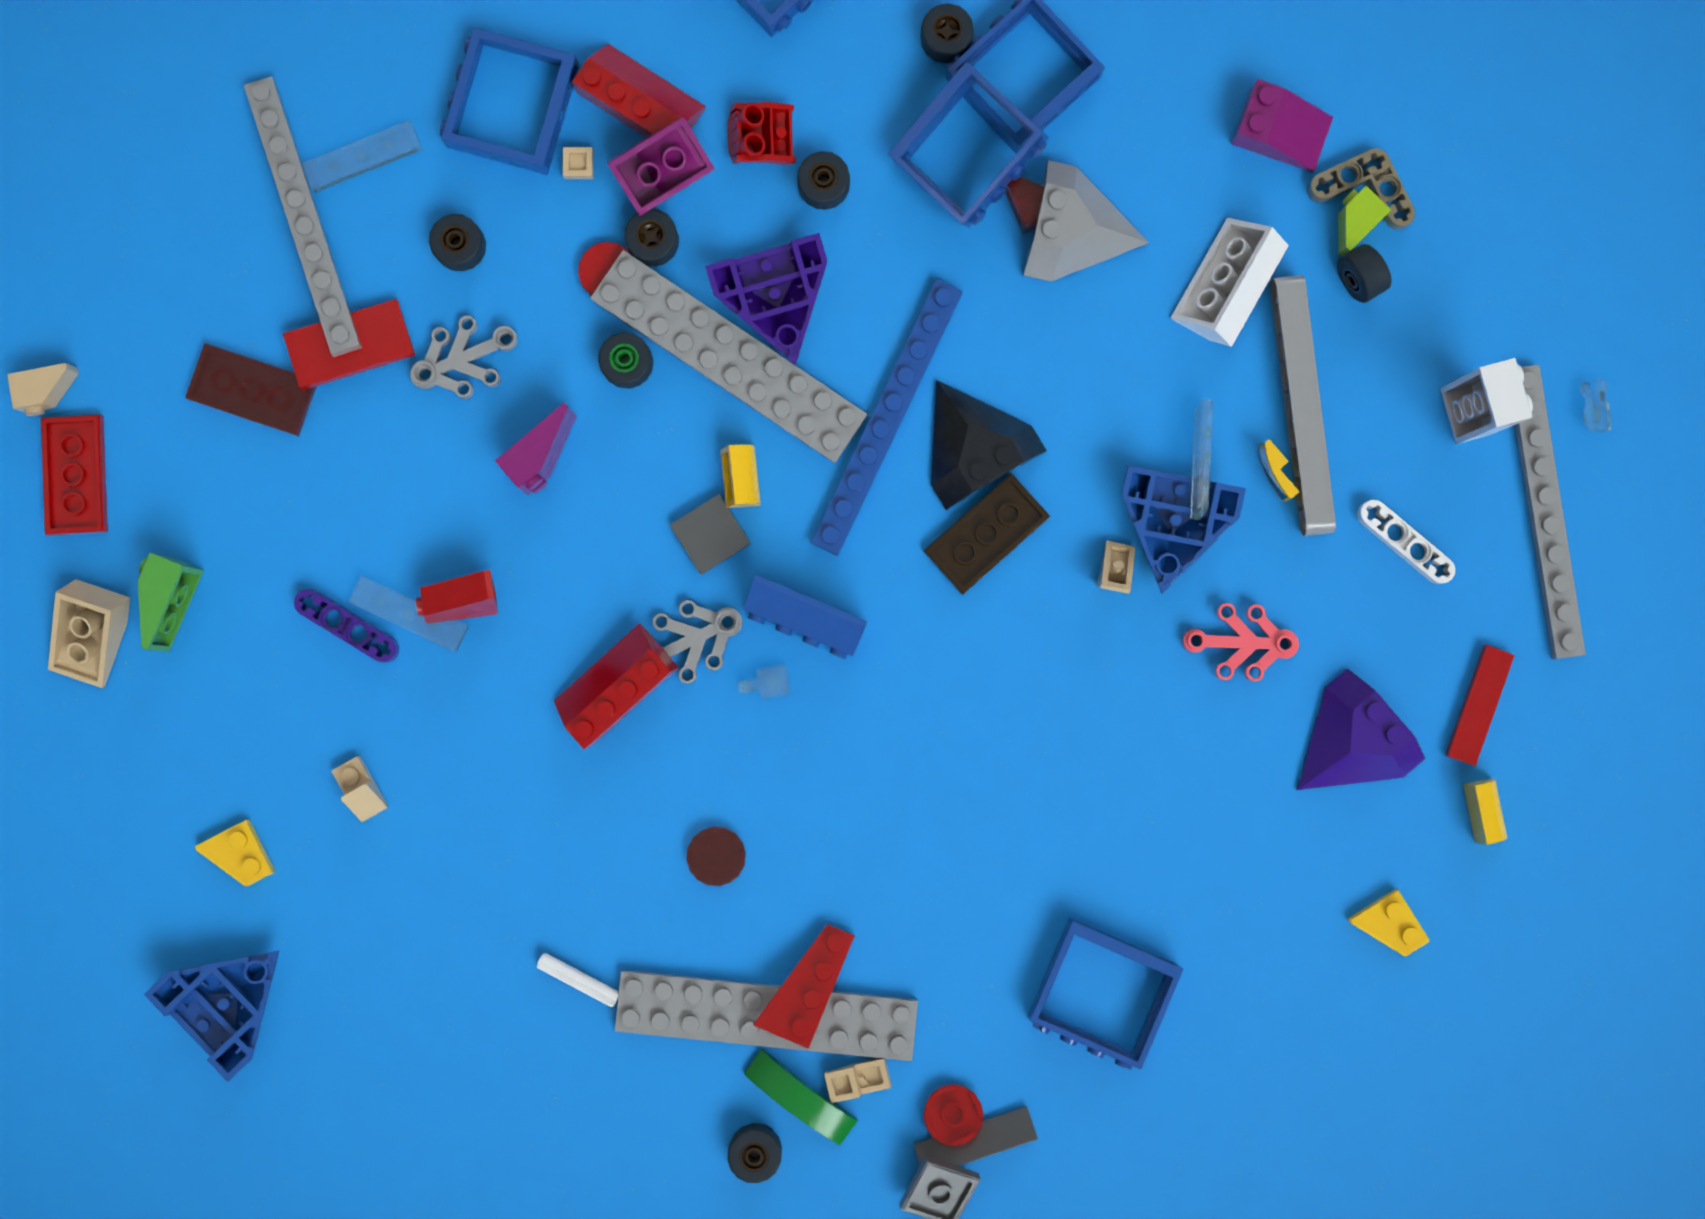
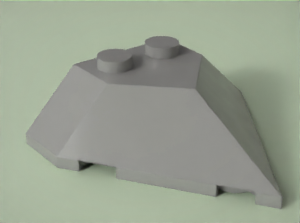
(1075, 226)

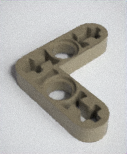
(1373, 178)

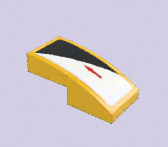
(1272, 462)

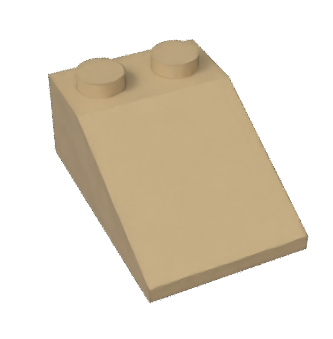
(86, 631)

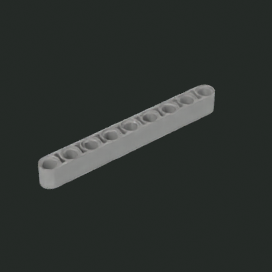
(1302, 405)

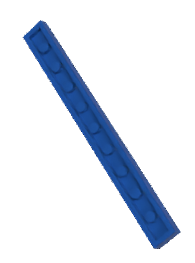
(886, 417)

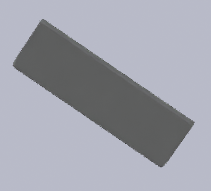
(994, 1136)

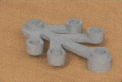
(459, 358)
(696, 637)

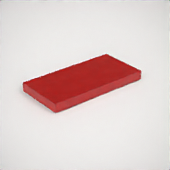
(382, 339)
(74, 475)

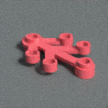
(1246, 642)

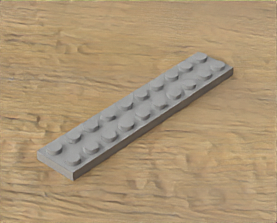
(728, 356)
(728, 1009)

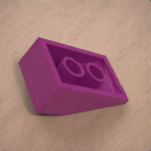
(1282, 126)
(660, 165)
(536, 454)

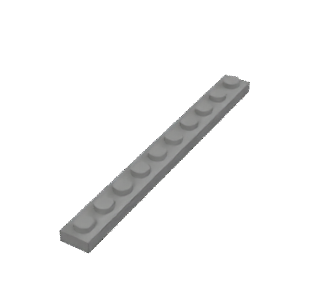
(302, 217)
(1548, 524)

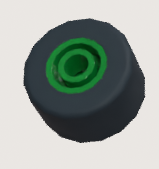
(633, 367)

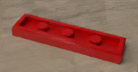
(1479, 705)

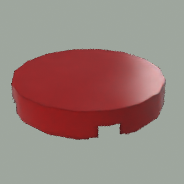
(597, 263)
(953, 1115)

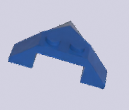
(1162, 520)
(219, 1006)

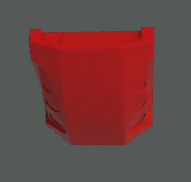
(760, 133)

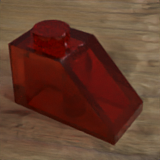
(1025, 202)

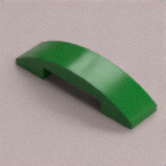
(799, 1098)

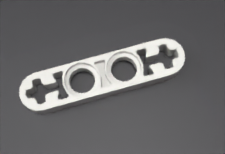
(1403, 545)

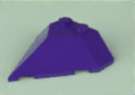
(774, 290)
(1357, 738)

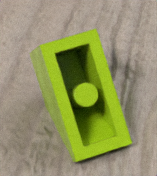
(1358, 218)

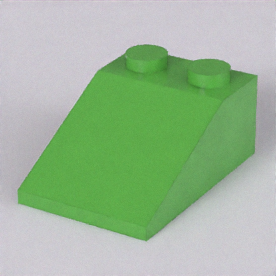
(164, 597)

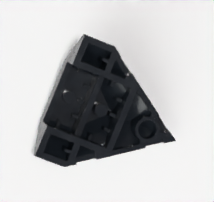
(975, 445)

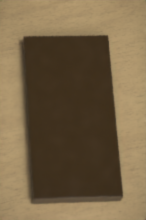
(986, 533)

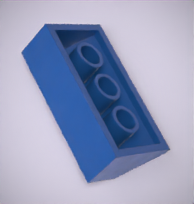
(805, 616)

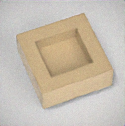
(578, 163)

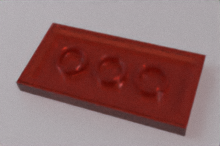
(249, 390)

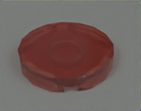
(716, 856)

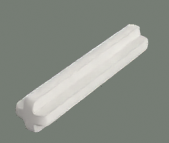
(578, 979)

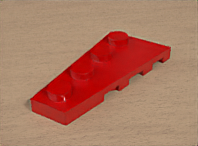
(805, 993)

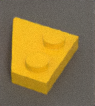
(238, 853)
(1391, 923)

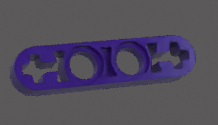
(348, 623)

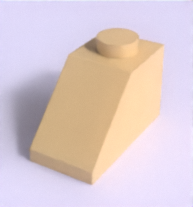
(40, 388)

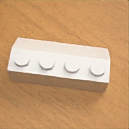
(1230, 280)

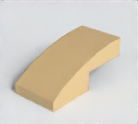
(857, 1079)

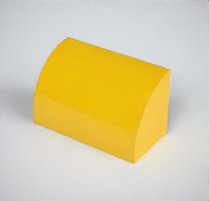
(740, 476)
(1485, 811)

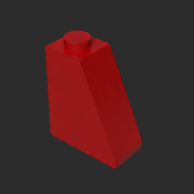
(458, 598)

